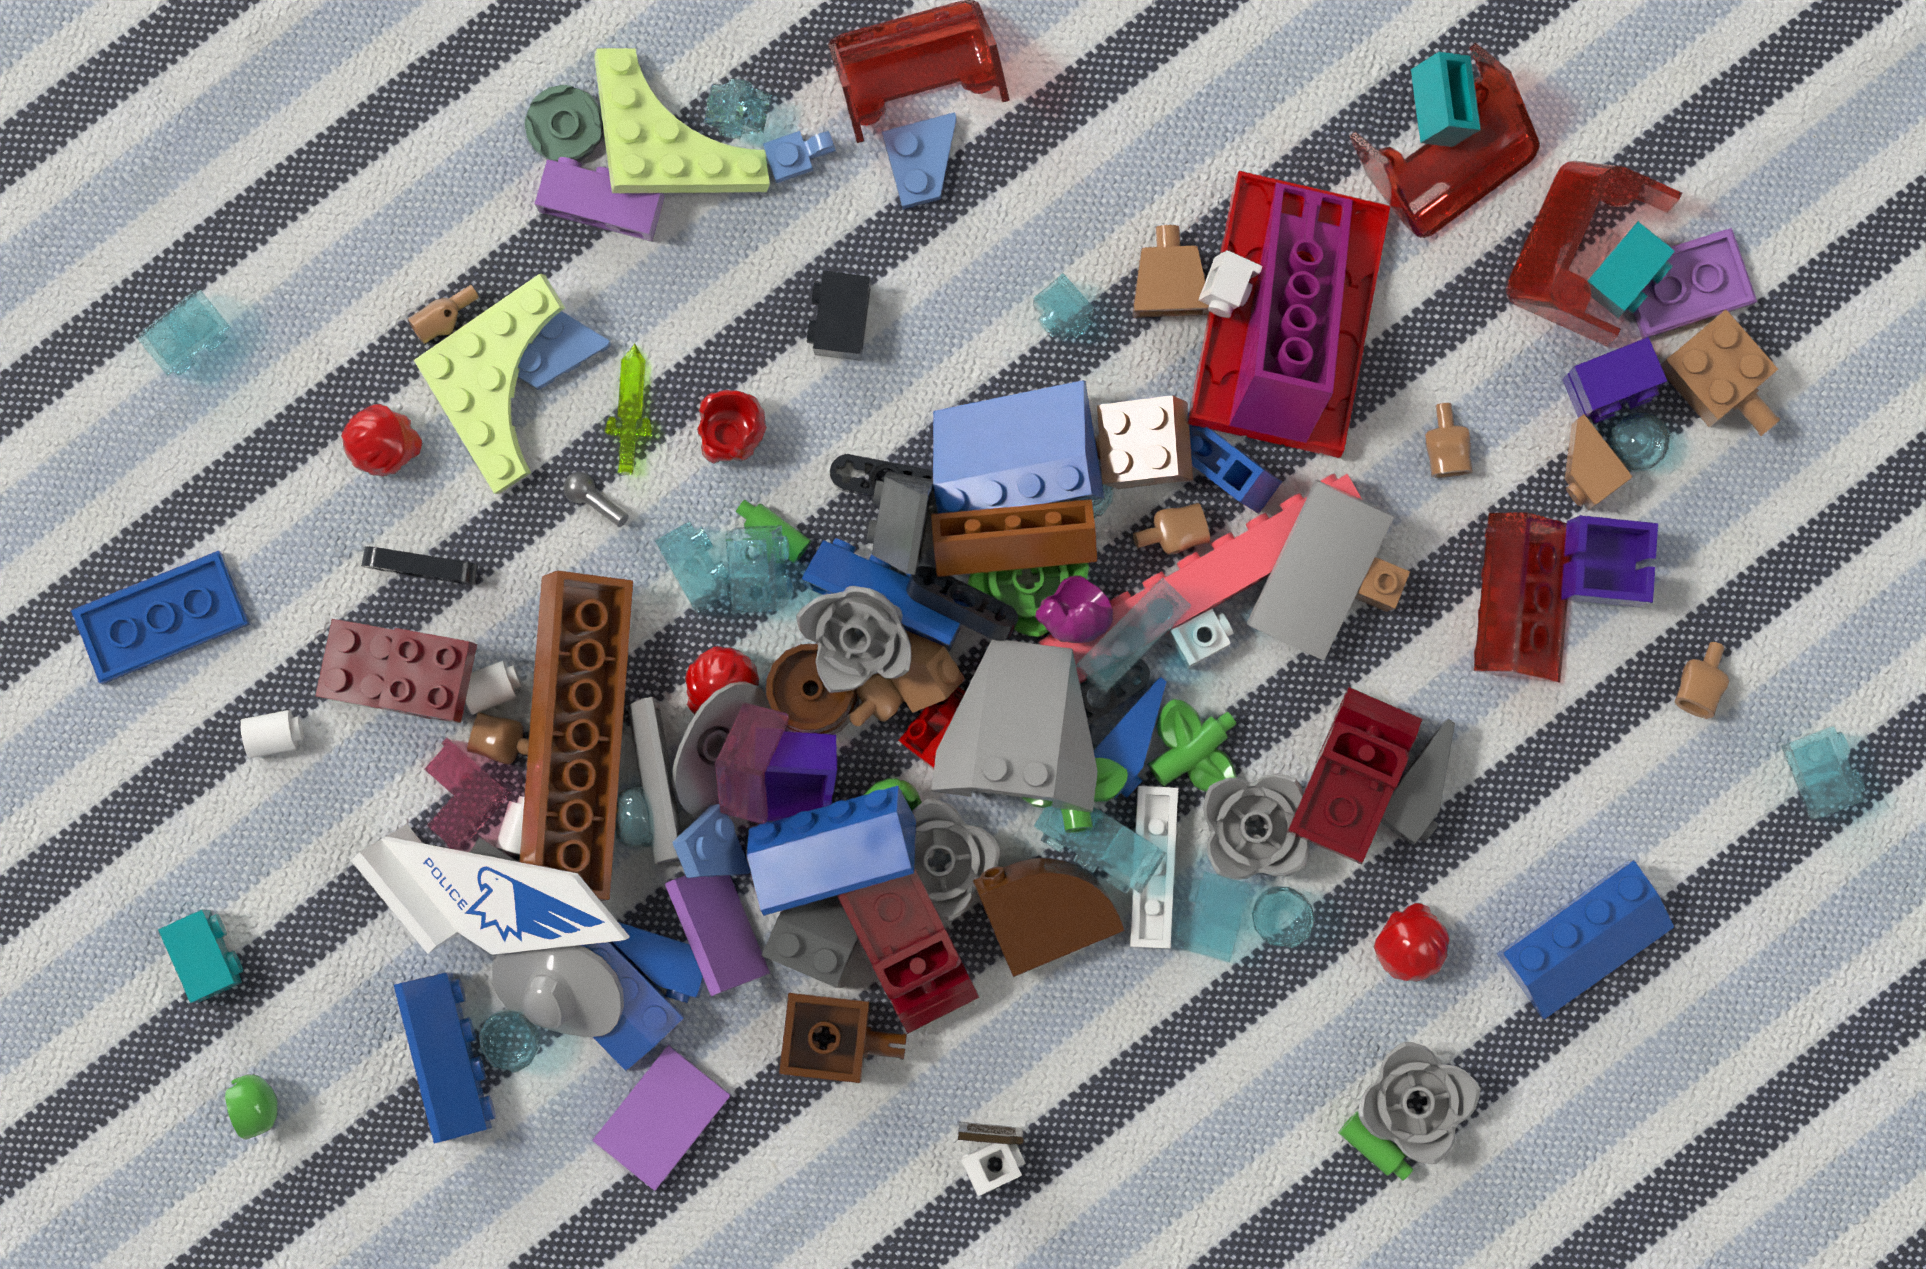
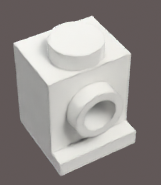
(1228, 283)
(1190, 648)
(986, 1180)

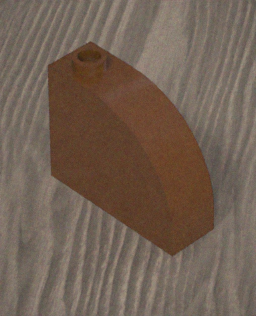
(1045, 910)

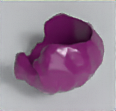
(1076, 611)

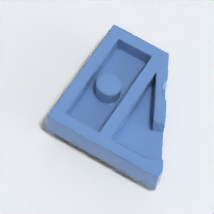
(920, 158)
(558, 350)
(711, 847)

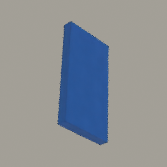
(160, 617)

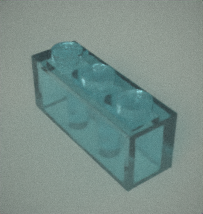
(1133, 636)
(1108, 846)

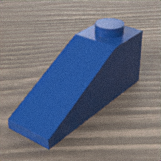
(1231, 468)
(1132, 735)
(664, 961)

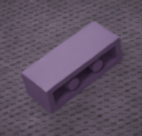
(588, 199)

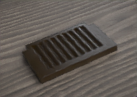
(990, 1133)

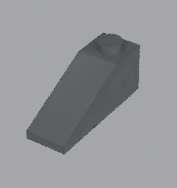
(1420, 790)

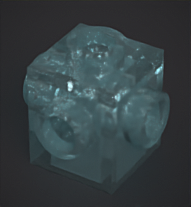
(737, 109)

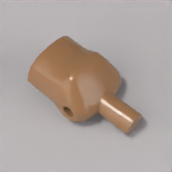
(441, 315)
(1448, 446)
(1176, 529)
(1703, 684)
(878, 699)
(497, 738)

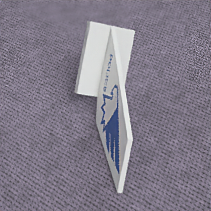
(483, 897)

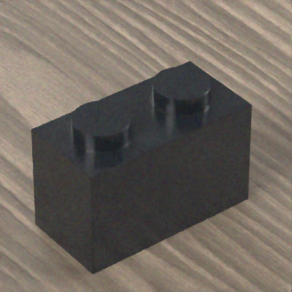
(840, 315)

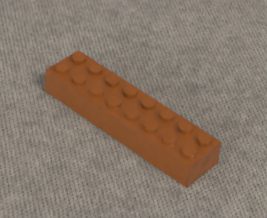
(577, 726)

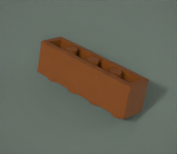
(1014, 537)

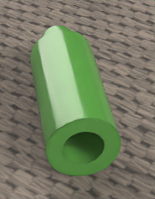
(763, 516)
(1380, 1152)

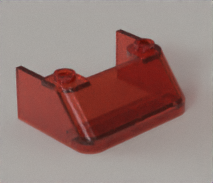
(914, 57)
(1446, 181)
(1541, 272)

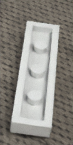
(1153, 908)

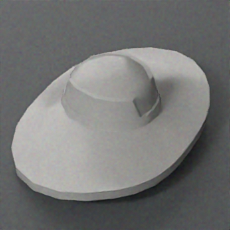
(694, 765)
(560, 989)

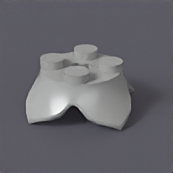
(844, 656)
(1226, 811)
(971, 852)
(1449, 1095)

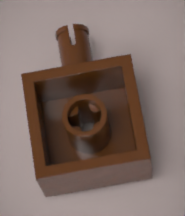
(854, 1038)

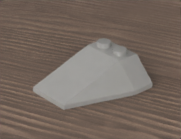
(1021, 730)

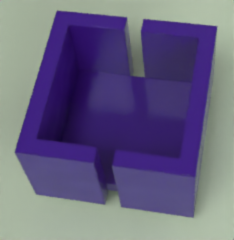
(1615, 379)
(1606, 560)
(801, 774)

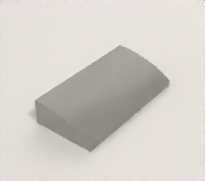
(1320, 569)
(655, 777)

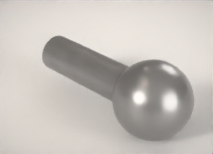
(581, 488)

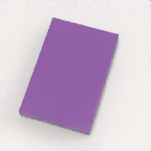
(1700, 285)
(717, 931)
(661, 1117)

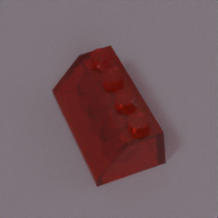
(1521, 598)

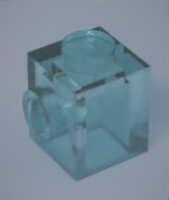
(1063, 309)

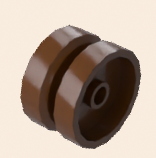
(787, 689)

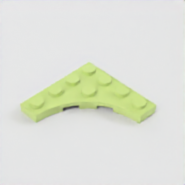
(654, 149)
(478, 373)

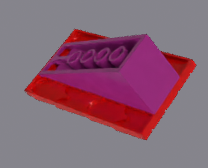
(1296, 347)

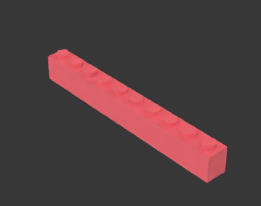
(1221, 573)

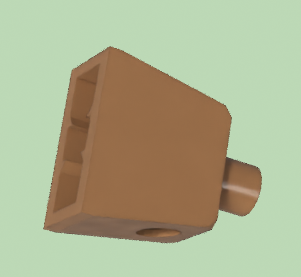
(1169, 278)

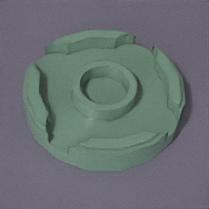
(564, 123)

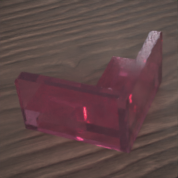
(745, 760)
(474, 791)

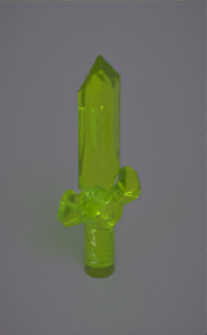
(630, 409)

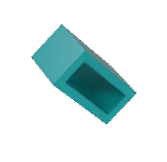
(1445, 99)
(1629, 269)
(201, 955)

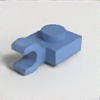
(791, 155)

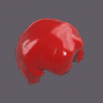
(730, 426)
(380, 440)
(716, 670)
(1412, 944)

